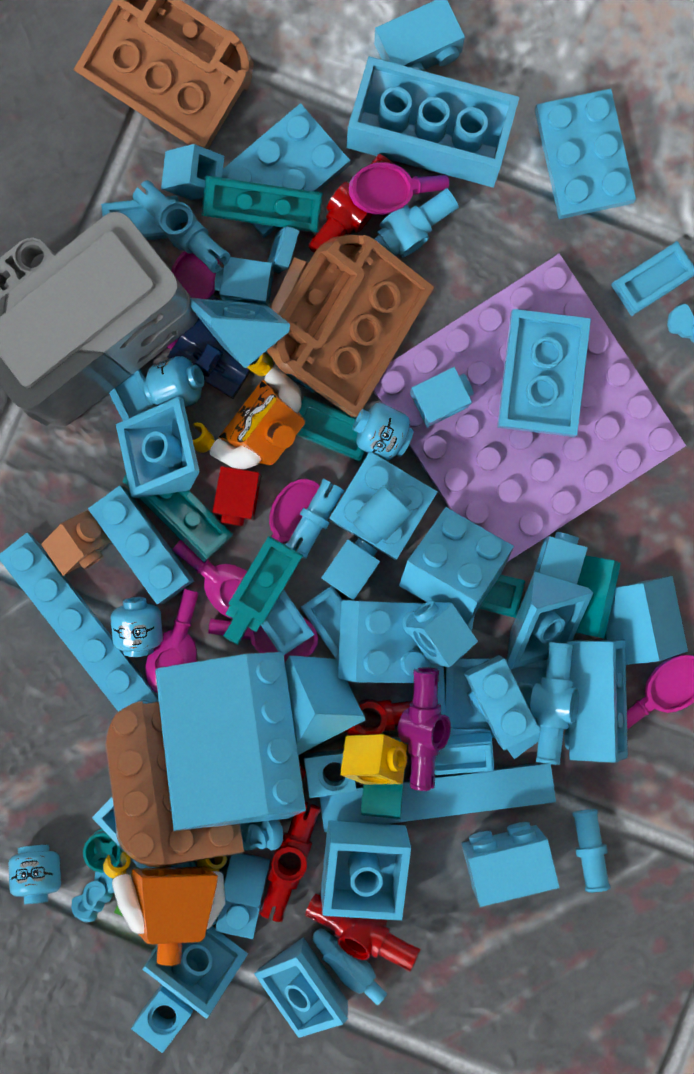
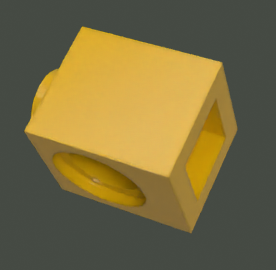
(374, 759)

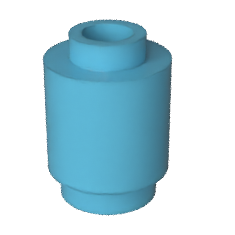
(383, 514)

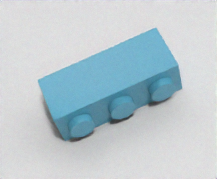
(141, 545)
(601, 718)

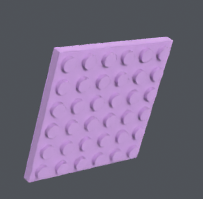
(518, 479)

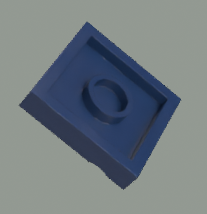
(215, 362)

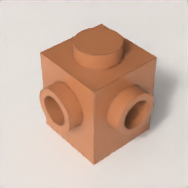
(76, 543)

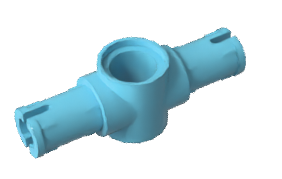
(409, 228)
(192, 237)
(554, 703)

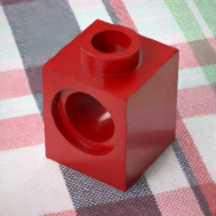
(236, 495)

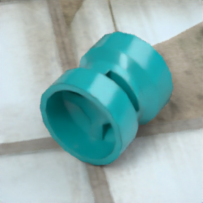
(96, 851)

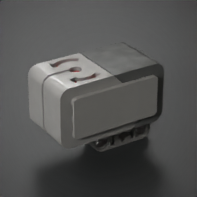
(84, 318)

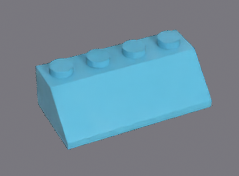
(431, 121)

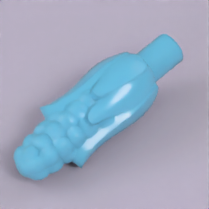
(353, 972)

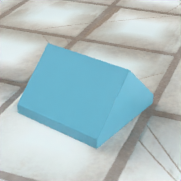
(241, 327)
(158, 450)
(546, 615)
(648, 621)
(319, 700)
(203, 970)
(303, 990)

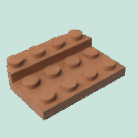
(168, 66)
(348, 319)
(143, 796)

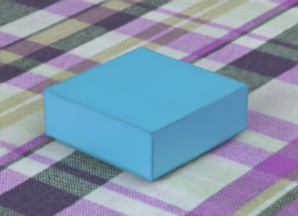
(283, 248)

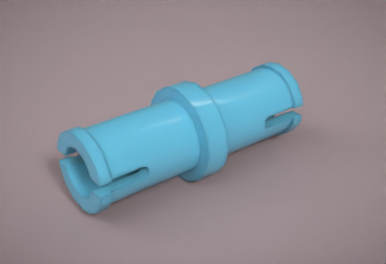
(315, 517)
(591, 850)

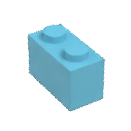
(421, 37)
(502, 702)

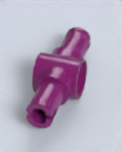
(424, 728)

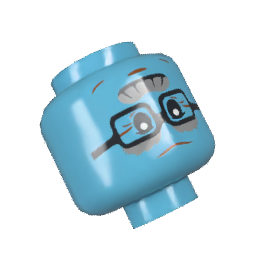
(174, 379)
(383, 431)
(136, 627)
(34, 873)

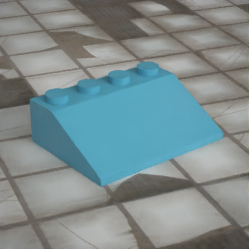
(229, 741)

